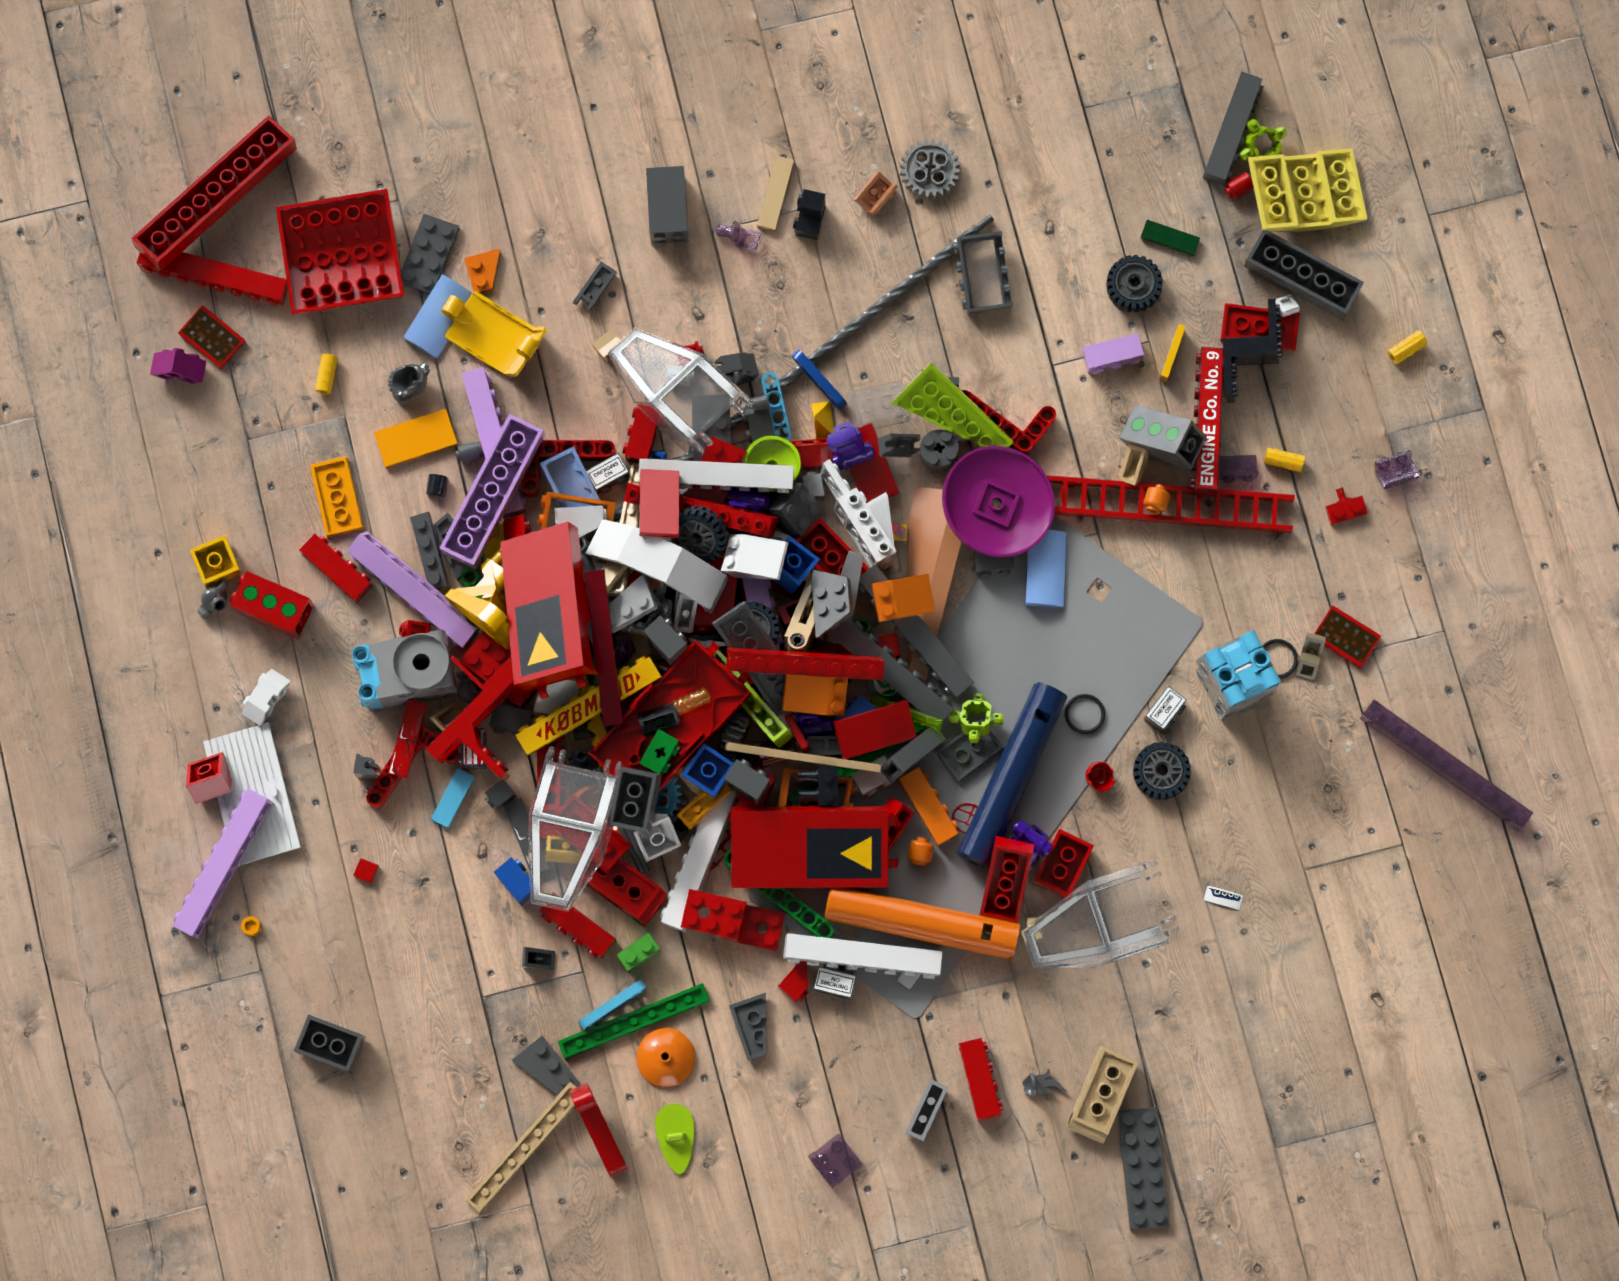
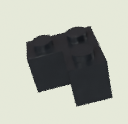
(811, 209)

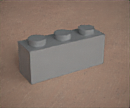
(926, 1110)

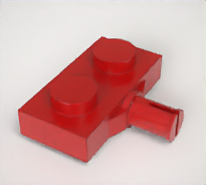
(1345, 508)

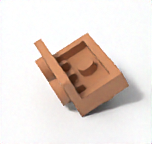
(875, 194)

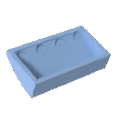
(430, 323)
(567, 476)
(1046, 571)

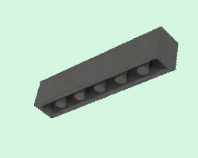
(1232, 128)

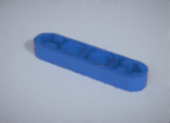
(819, 380)

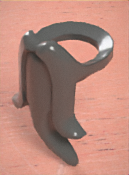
(1037, 1084)

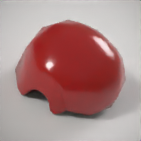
(1099, 776)

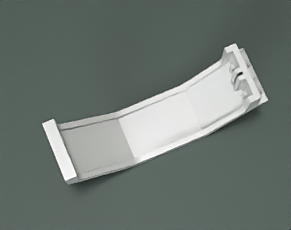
(659, 561)

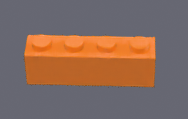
(928, 806)

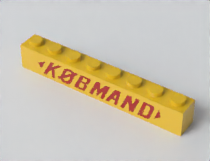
(585, 707)

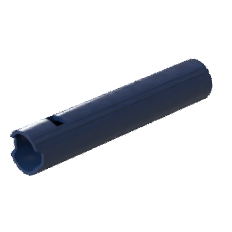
(1012, 774)

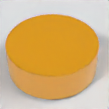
(251, 926)

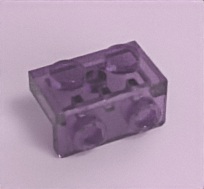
(1396, 470)

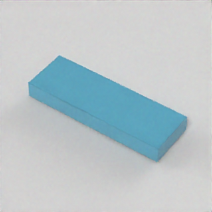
(452, 798)

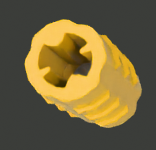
(1407, 347)
(326, 374)
(1284, 459)

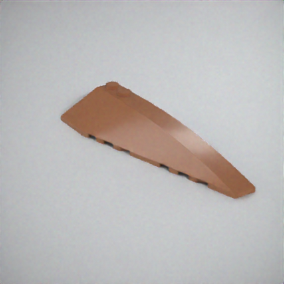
(934, 552)

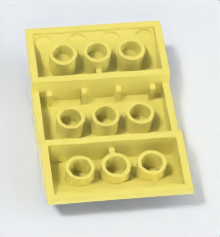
(1307, 191)

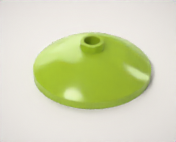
(773, 451)

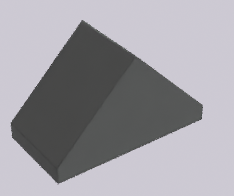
(538, 959)

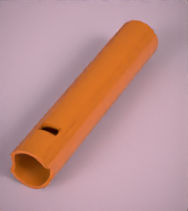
(921, 922)

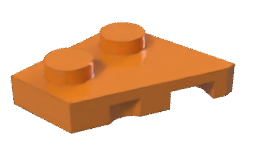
(482, 270)

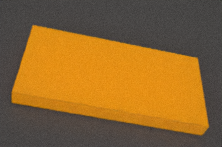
(415, 438)
(336, 497)

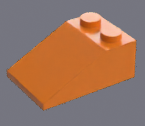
(903, 597)
(814, 694)

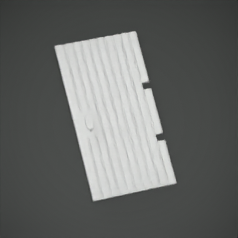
(256, 767)

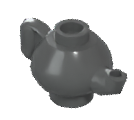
(213, 599)
(467, 688)

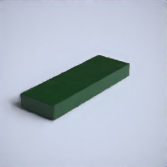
(1170, 237)

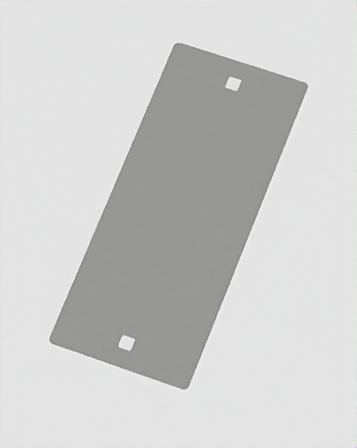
(1087, 647)

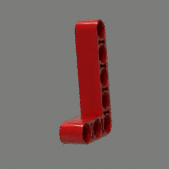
(1019, 435)
(560, 446)
(385, 792)
(598, 1129)

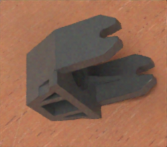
(738, 367)

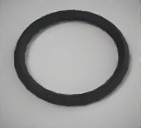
(1292, 649)
(1089, 730)

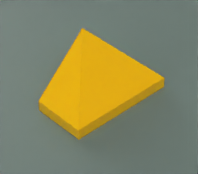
(822, 419)

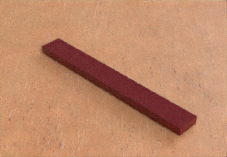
(604, 647)

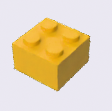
(215, 561)

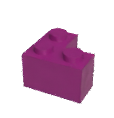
(178, 365)

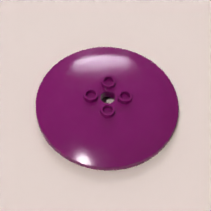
(1018, 486)

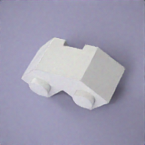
(267, 693)

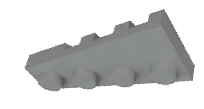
(630, 605)

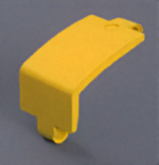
(491, 333)

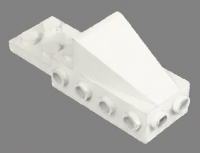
(865, 522)

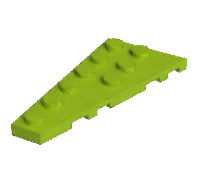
(945, 405)

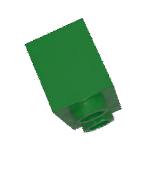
(652, 759)

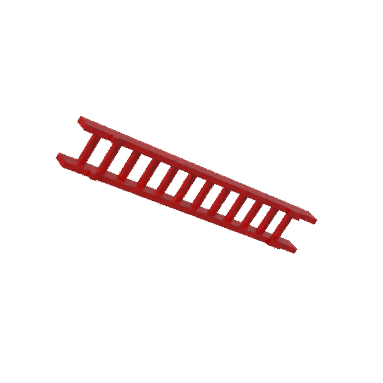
(1179, 490)

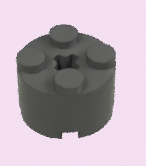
(933, 459)

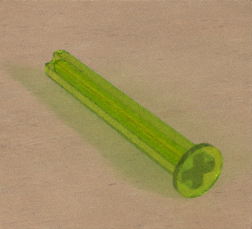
(917, 716)

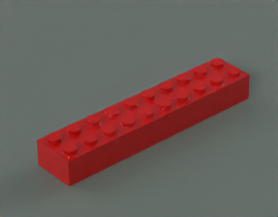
(214, 193)

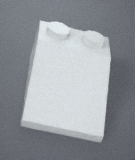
(754, 557)

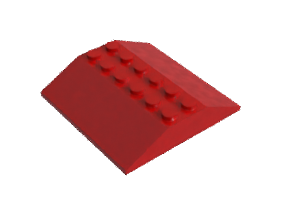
(340, 251)

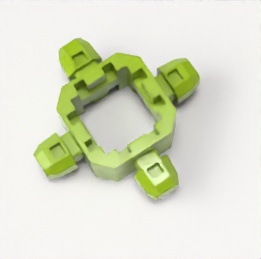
(1273, 135)
(976, 705)

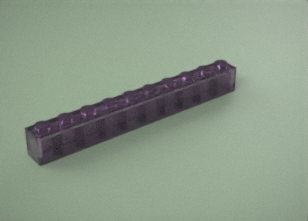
(1446, 765)

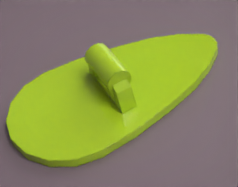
(675, 1135)

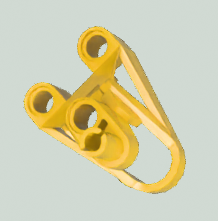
(491, 610)

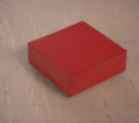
(366, 870)

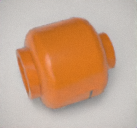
(1156, 499)
(920, 851)

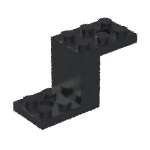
(1252, 351)

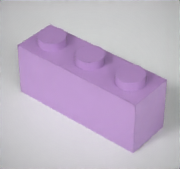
(1113, 353)

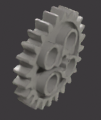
(946, 170)

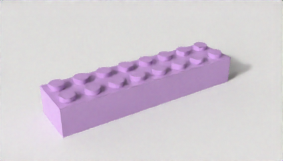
(492, 491)

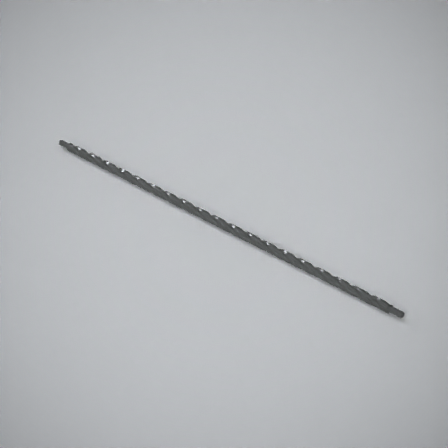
(847, 331)

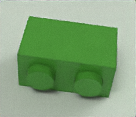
(638, 952)

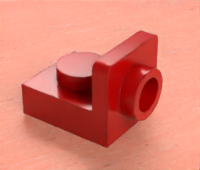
(413, 627)

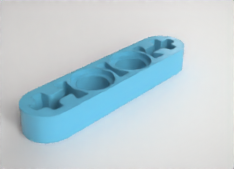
(779, 407)
(612, 1004)

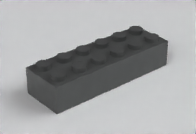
(1303, 274)

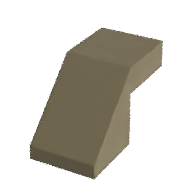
(1310, 656)

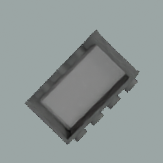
(983, 272)

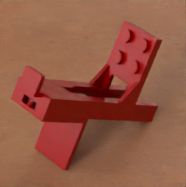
(465, 725)

